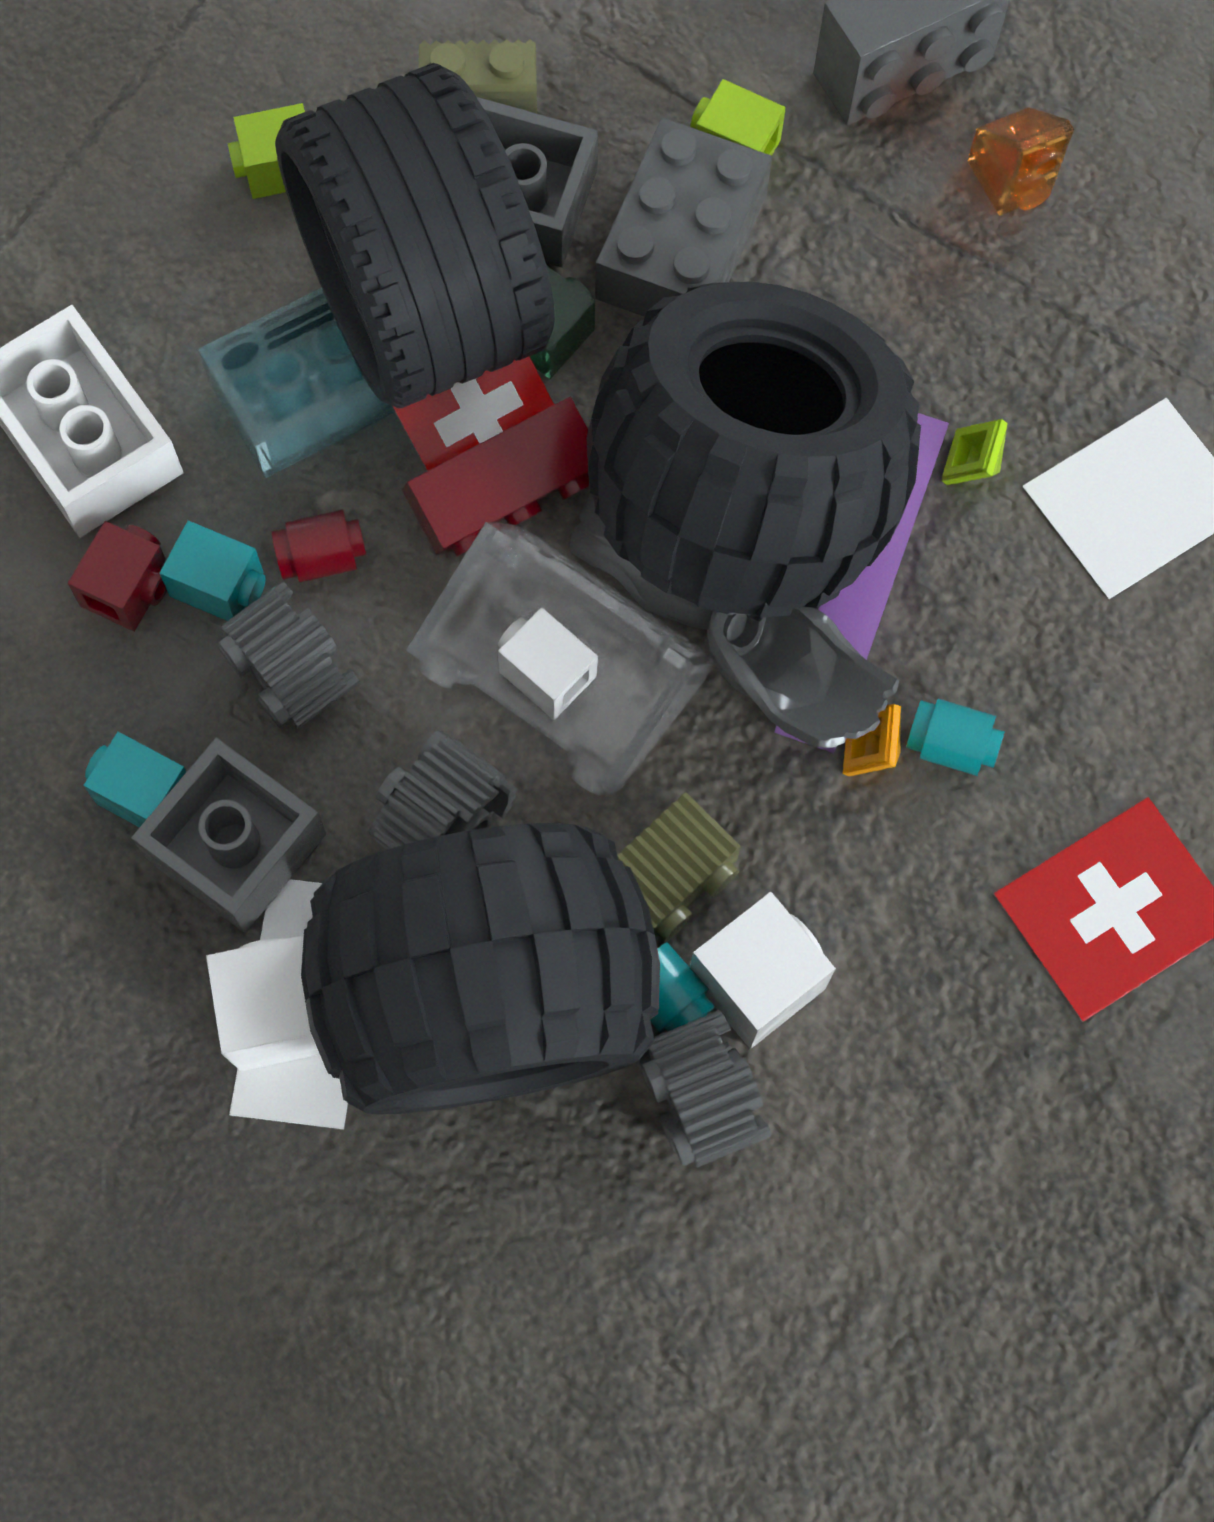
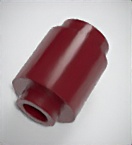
(318, 546)

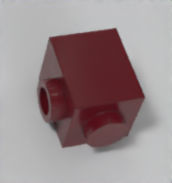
(120, 575)

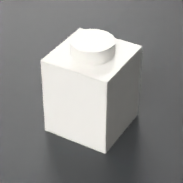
(546, 662)

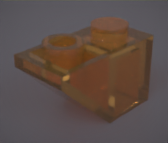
(1020, 158)

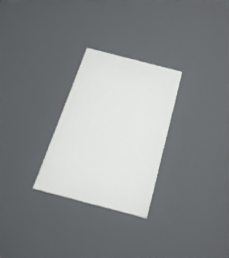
(299, 1088)

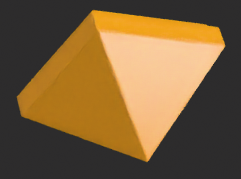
(877, 748)

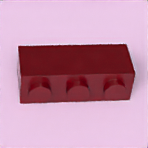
(502, 478)

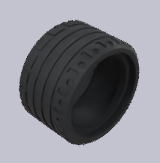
(417, 233)

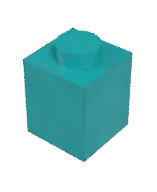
(213, 572)
(130, 778)

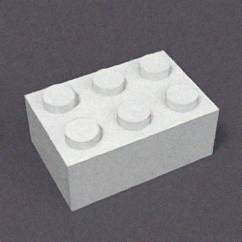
(81, 422)

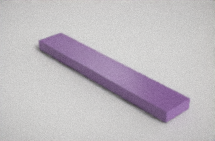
(861, 604)

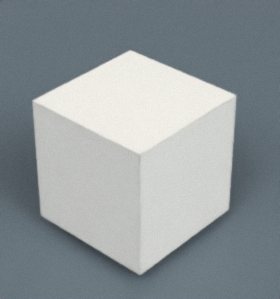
(762, 969)
(261, 1003)

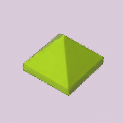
(975, 452)

